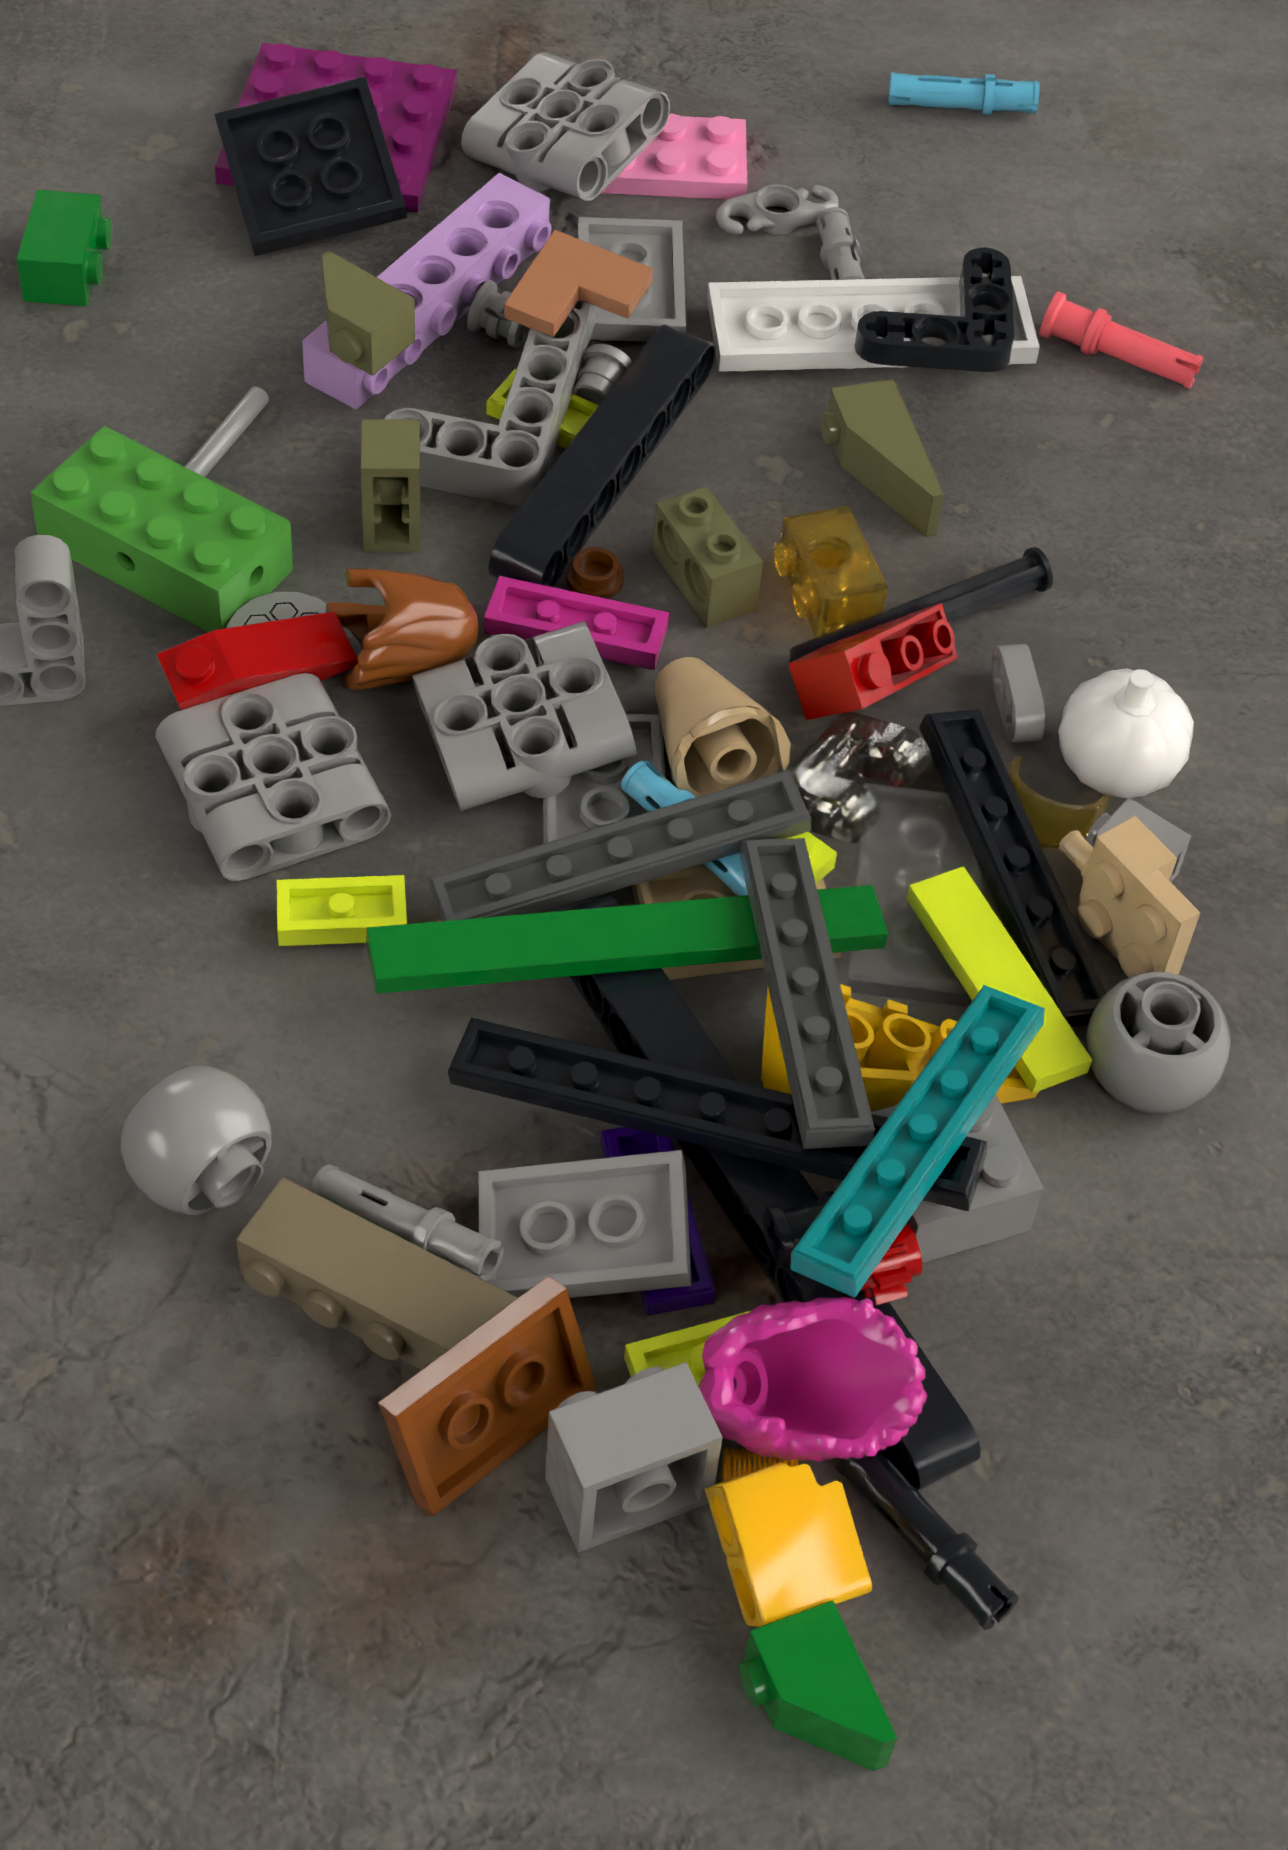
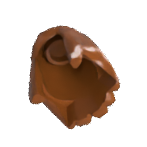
(417, 630)

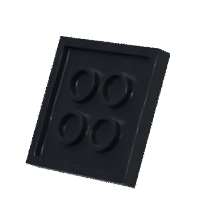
(310, 166)

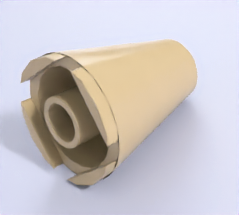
(715, 730)

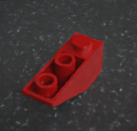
(873, 663)

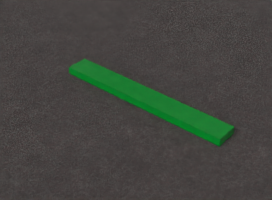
(598, 940)

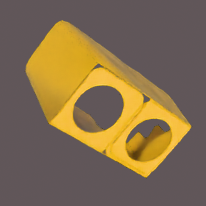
(787, 1542)

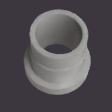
(601, 371)

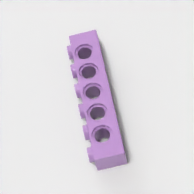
(443, 273)

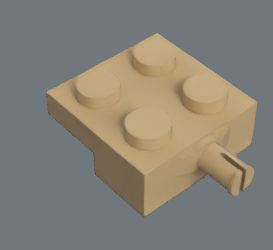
(1130, 898)

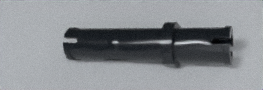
(947, 1554)

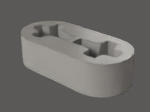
(1017, 693)

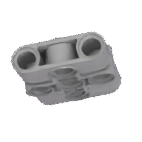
(566, 125)
(524, 715)
(272, 776)

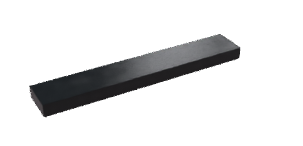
(1013, 861)

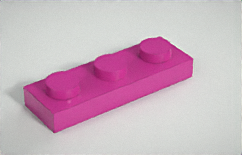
(619, 629)

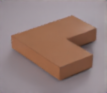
(571, 272)

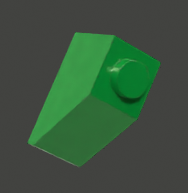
(817, 1686)

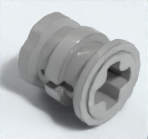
(483, 315)

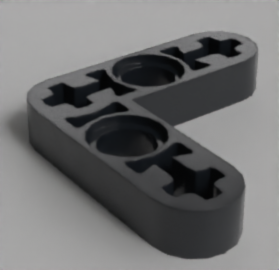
(962, 333)

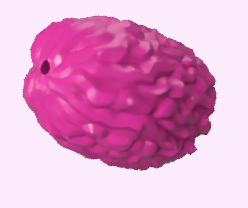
(813, 1380)

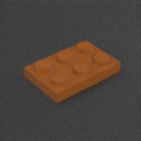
(487, 1395)

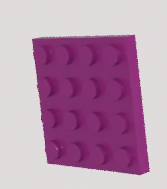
(407, 97)

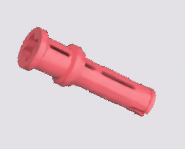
(1097, 332)

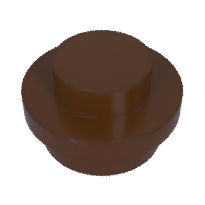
(595, 573)

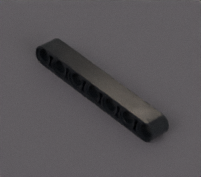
(603, 458)

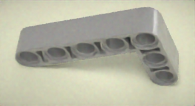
(508, 458)
(45, 648)

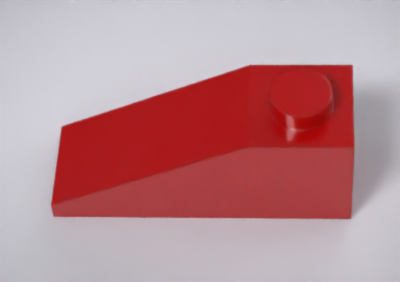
(254, 655)

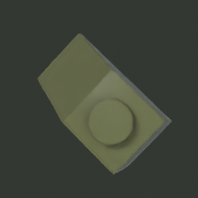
(364, 315)

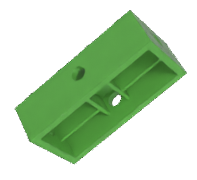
(189, 538)

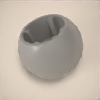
(1173, 1046)
(196, 1141)

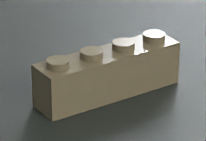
(362, 1277)

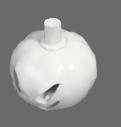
(1125, 733)

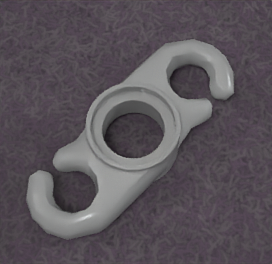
(754, 205)

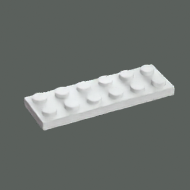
(817, 320)

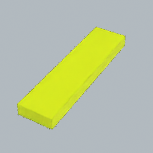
(986, 955)

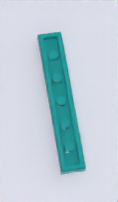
(916, 1142)

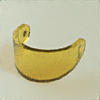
(1051, 818)

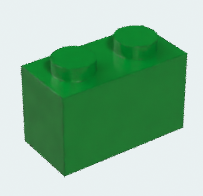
(63, 248)

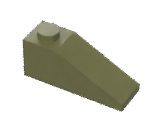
(883, 450)

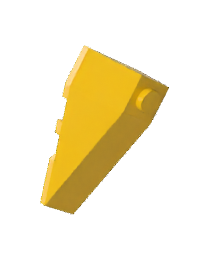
(888, 1048)

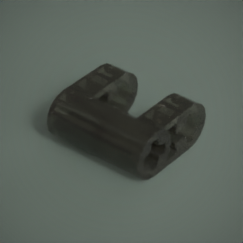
(849, 748)

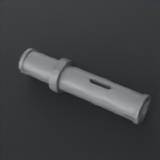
(428, 1229)

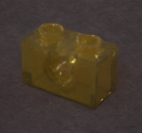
(829, 569)

